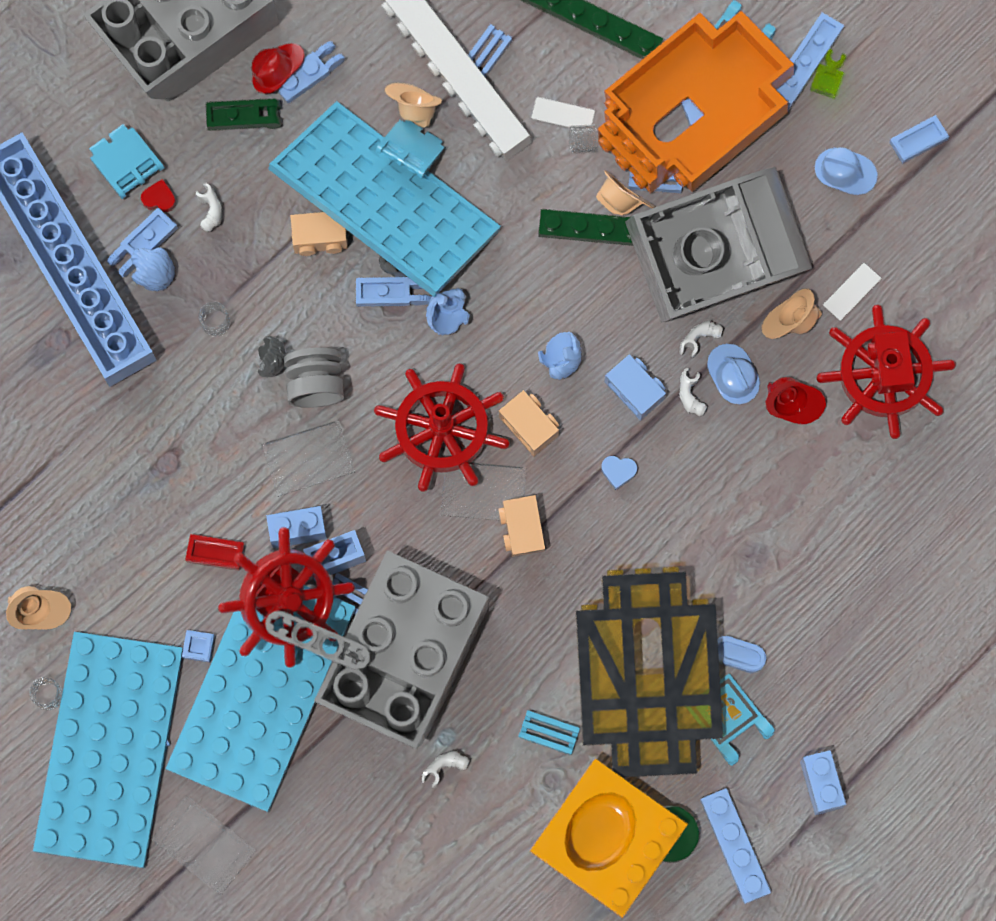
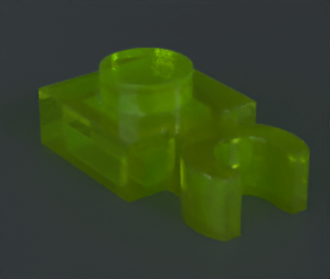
(828, 77)

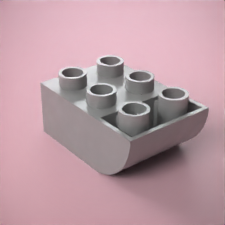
(179, 42)
(718, 243)
(416, 642)

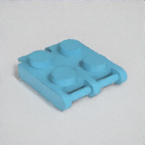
(411, 147)
(124, 160)

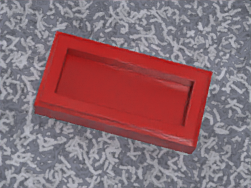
(213, 552)

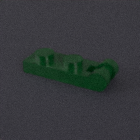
(242, 114)

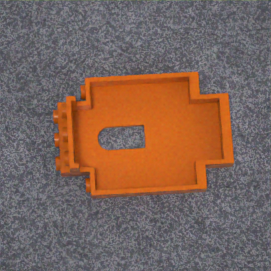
(724, 73)

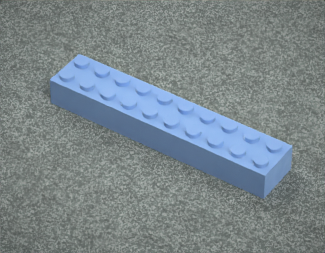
(70, 264)

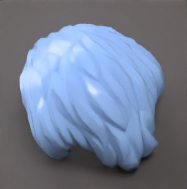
(153, 268)
(446, 311)
(561, 355)

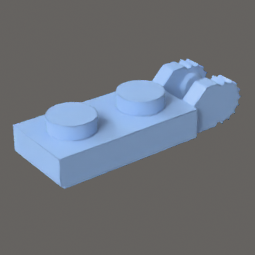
(310, 72)
(147, 235)
(388, 292)

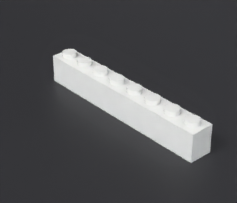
(460, 76)

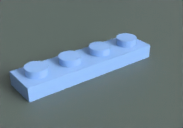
(810, 55)
(735, 846)

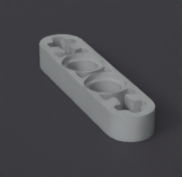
(317, 641)

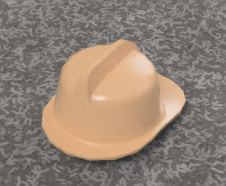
(413, 103)
(618, 198)
(793, 316)
(37, 609)

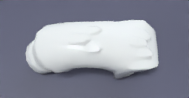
(213, 216)
(702, 330)
(689, 402)
(446, 760)

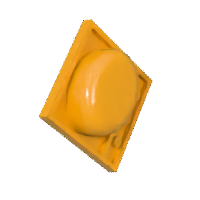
(608, 838)

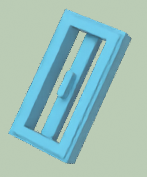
(555, 723)

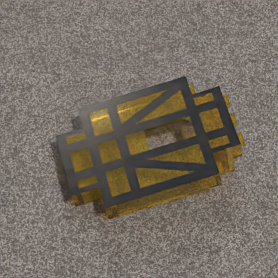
(652, 716)

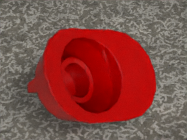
(274, 66)
(794, 401)

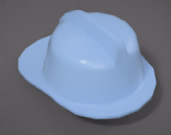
(846, 171)
(733, 373)

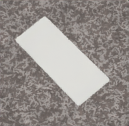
(561, 113)
(852, 291)

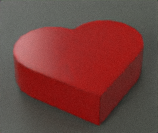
(159, 197)

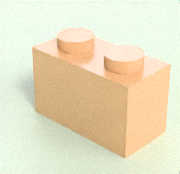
(317, 233)
(529, 422)
(522, 525)

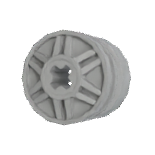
(313, 377)

